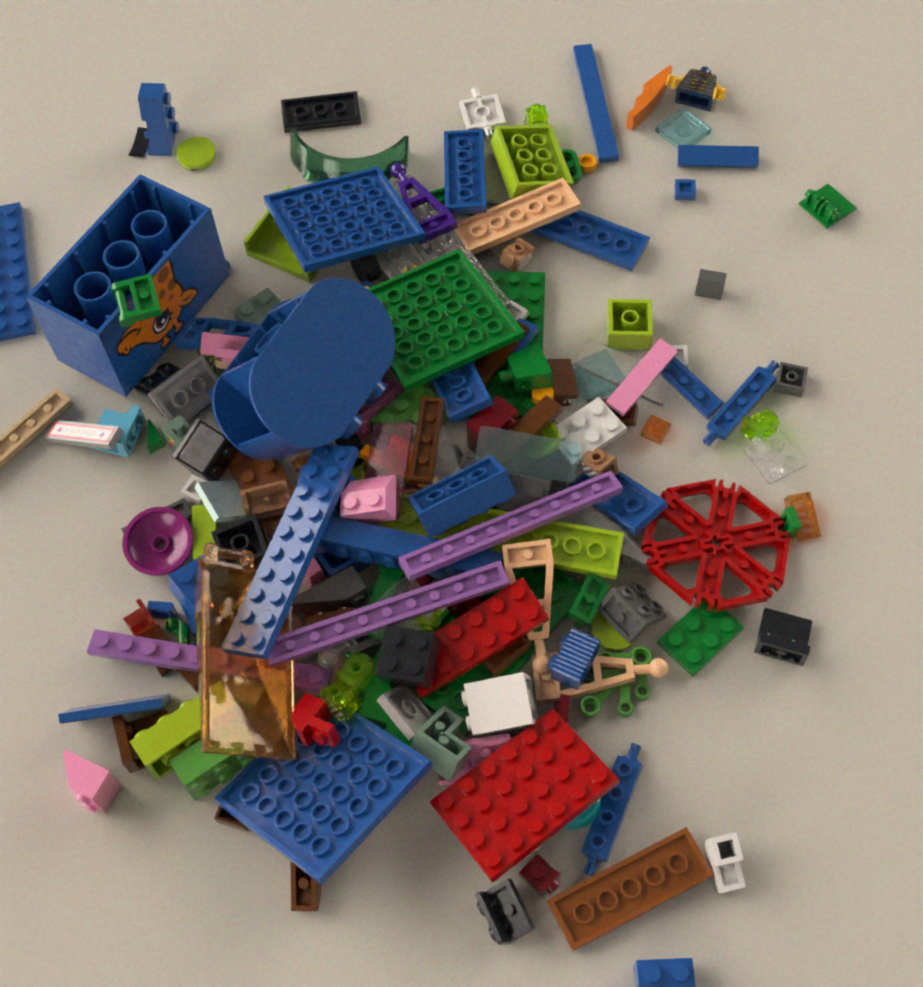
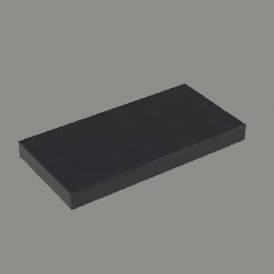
(321, 111)

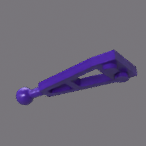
(435, 225)

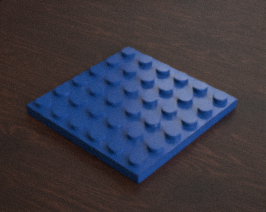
(343, 219)
(327, 797)

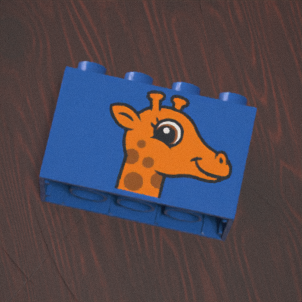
(138, 235)

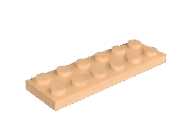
(517, 216)

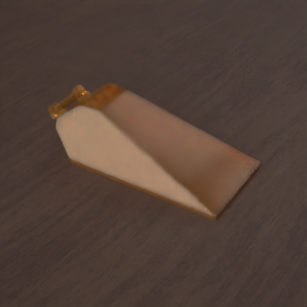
(241, 698)

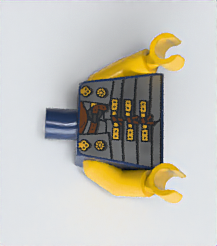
(697, 88)

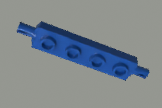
(741, 403)
(613, 809)

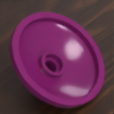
(151, 529)

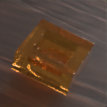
(655, 429)

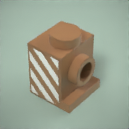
(517, 255)
(596, 463)

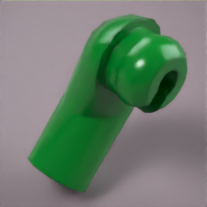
(179, 629)

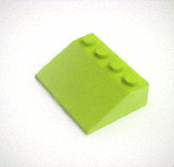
(528, 157)

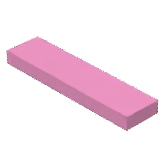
(641, 377)

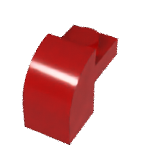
(311, 722)

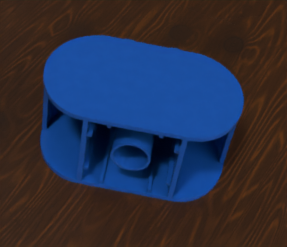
(306, 372)

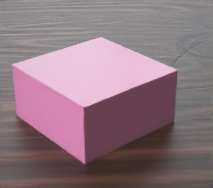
(314, 573)

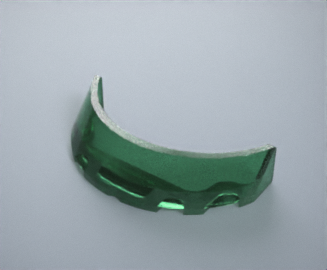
(319, 166)

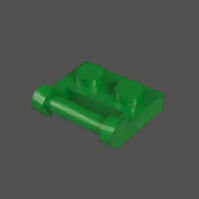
(144, 299)

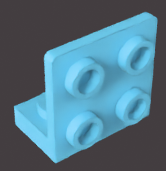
(131, 424)

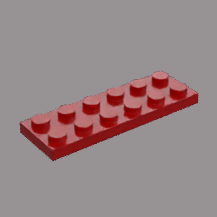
(485, 632)

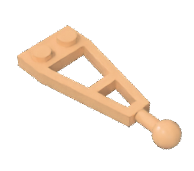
(526, 556)
(549, 691)

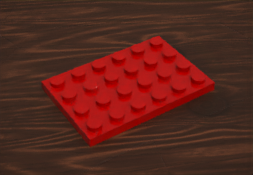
(523, 794)

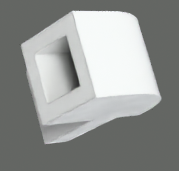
(724, 856)

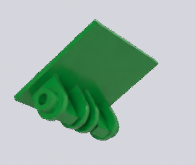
(826, 205)

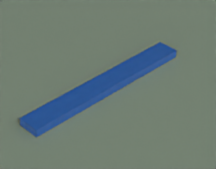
(595, 103)

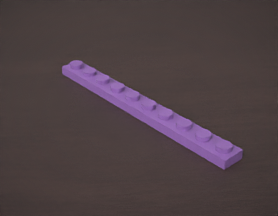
(509, 525)
(387, 612)
(184, 657)

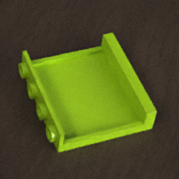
(269, 246)

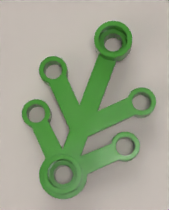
(601, 696)

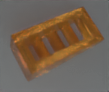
(808, 507)

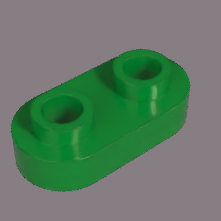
(573, 164)

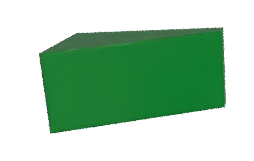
(154, 440)

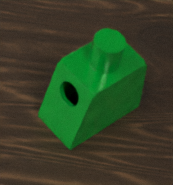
(527, 370)

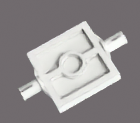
(482, 112)

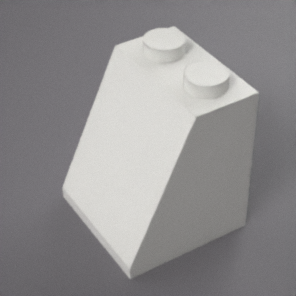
(500, 704)

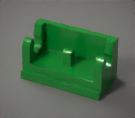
(587, 601)

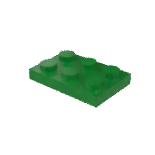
(699, 637)

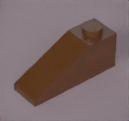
(304, 890)

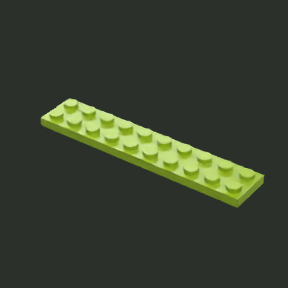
(573, 545)

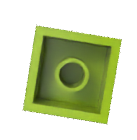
(629, 324)

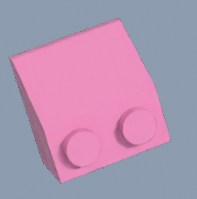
(370, 500)
(92, 784)

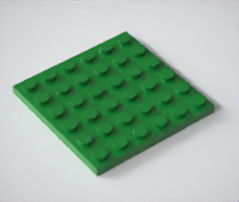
(443, 319)

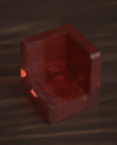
(139, 620)

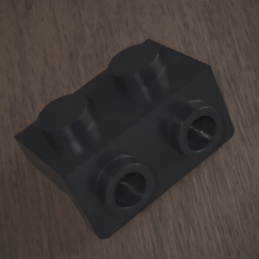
(504, 912)

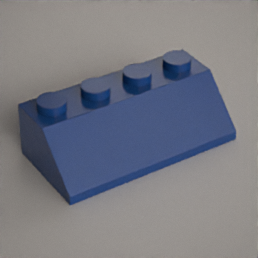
(462, 496)

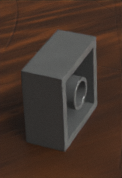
(710, 284)
(790, 379)

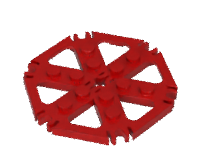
(713, 559)

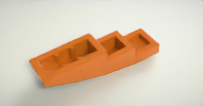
(649, 99)

